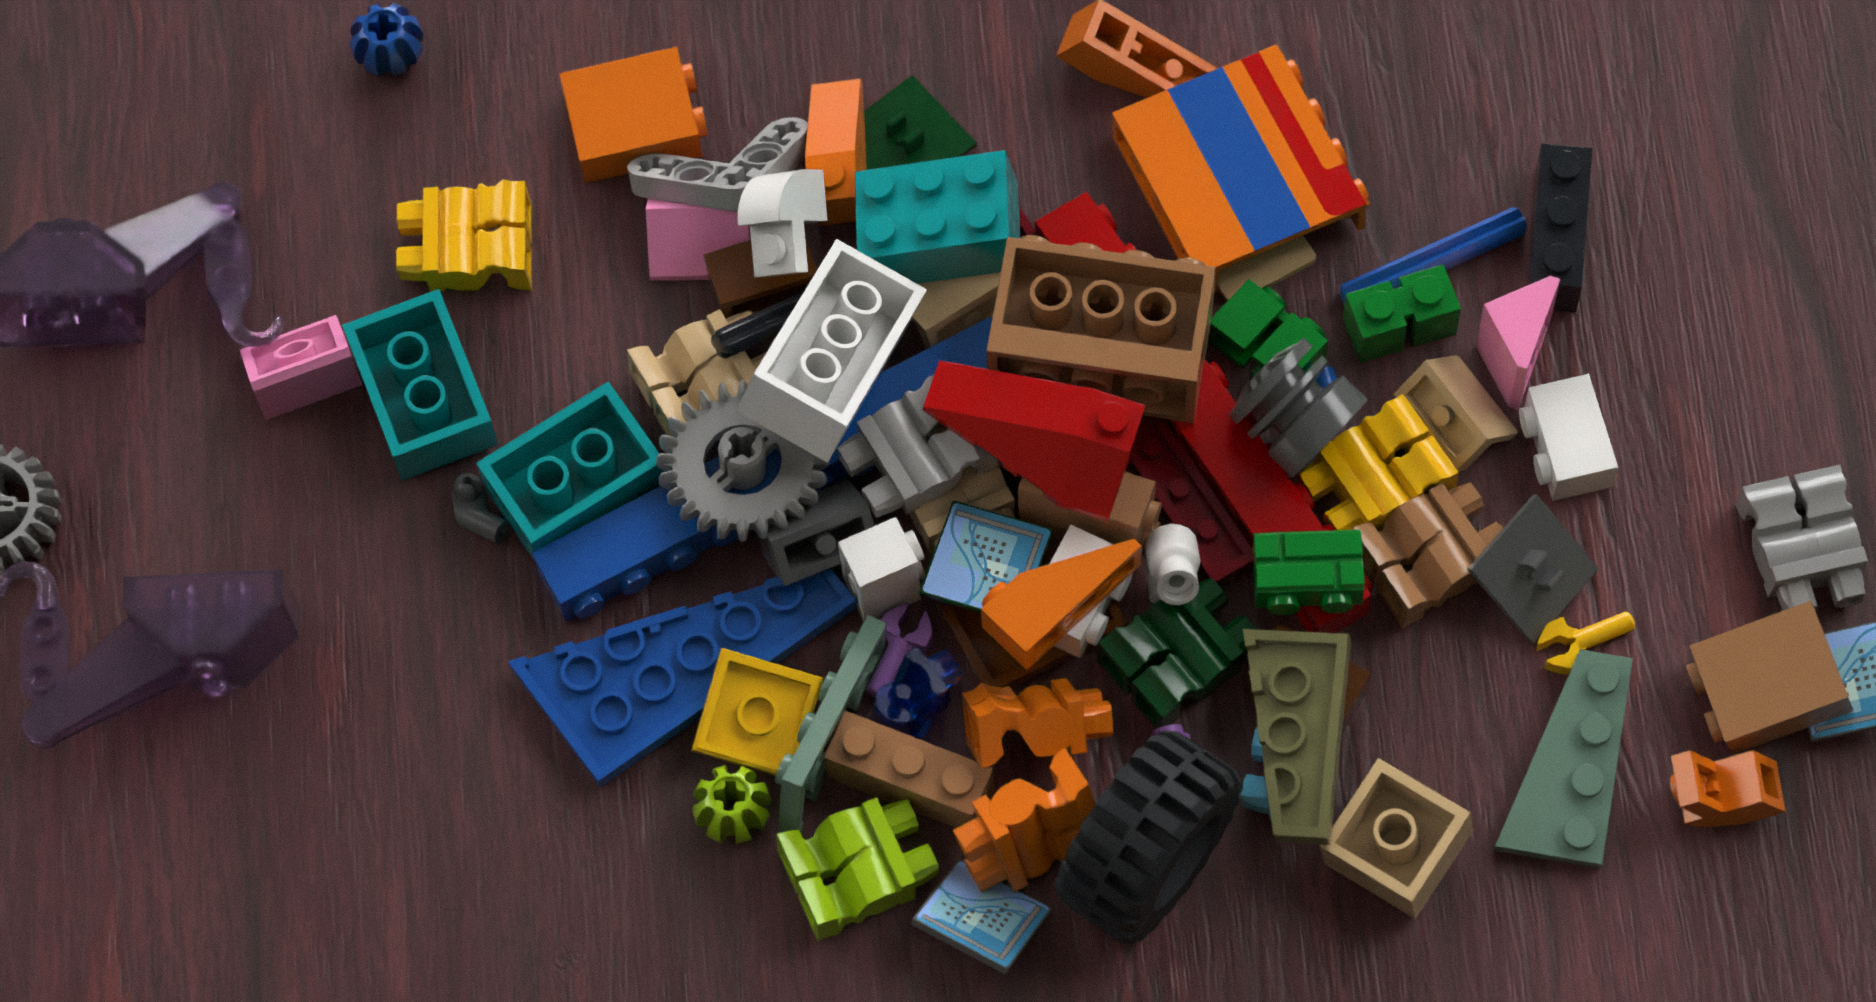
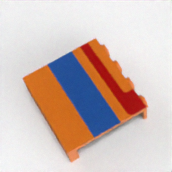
(1238, 161)

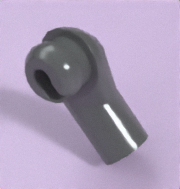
(472, 510)

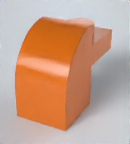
(1726, 790)

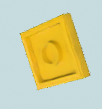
(754, 711)

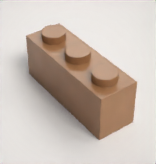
(905, 768)

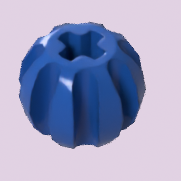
(386, 40)

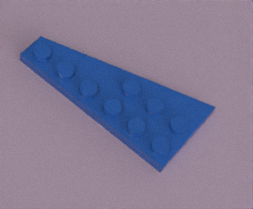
(652, 676)

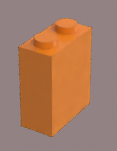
(632, 111)

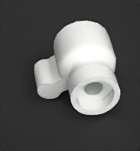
(1172, 564)

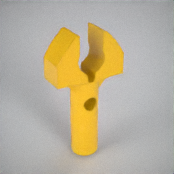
(1587, 637)

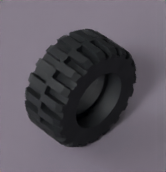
(1148, 836)

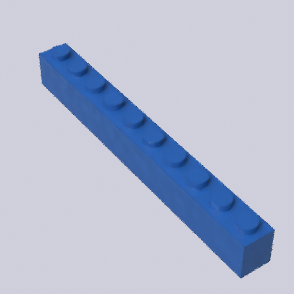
(648, 535)

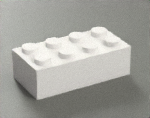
(831, 350)

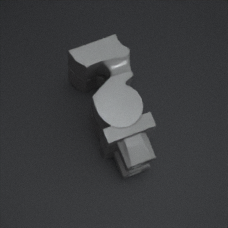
(909, 455)
(1806, 558)

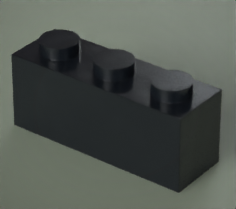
(1560, 220)

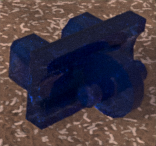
(918, 691)

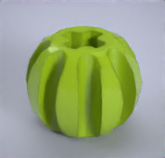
(715, 797)

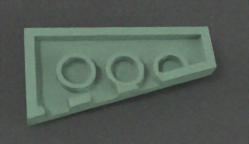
(804, 771)
(1571, 779)

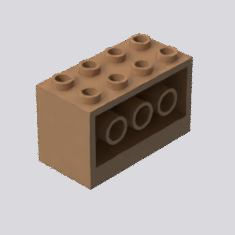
(1104, 322)

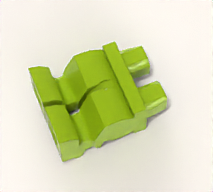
(866, 859)

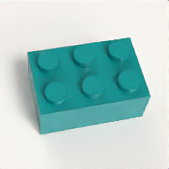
(938, 216)
(420, 384)
(571, 469)

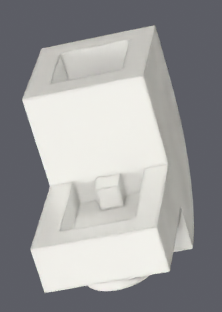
(776, 212)

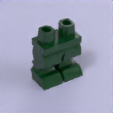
(1190, 643)

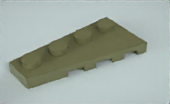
(1300, 715)

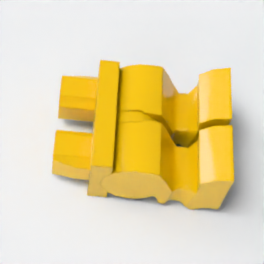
(457, 240)
(1368, 476)

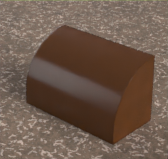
(737, 288)

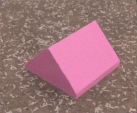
(683, 234)
(1513, 334)
(301, 367)

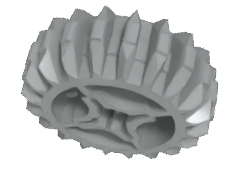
(30, 519)

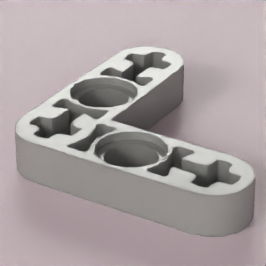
(719, 184)

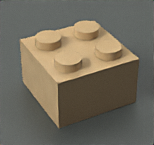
(1397, 838)

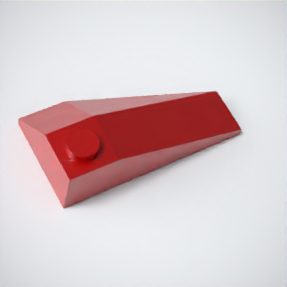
(1050, 432)

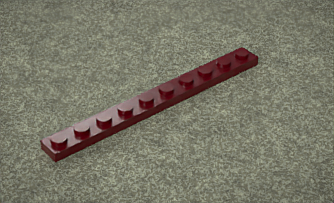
(1185, 492)

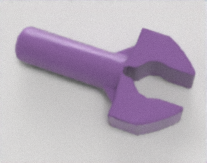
(899, 646)

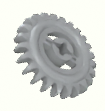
(708, 496)

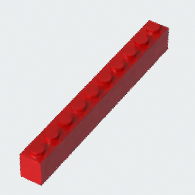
(1233, 464)

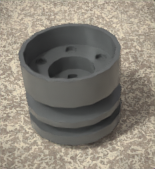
(1297, 406)

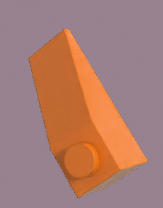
(1126, 52)
(837, 144)
(1052, 599)

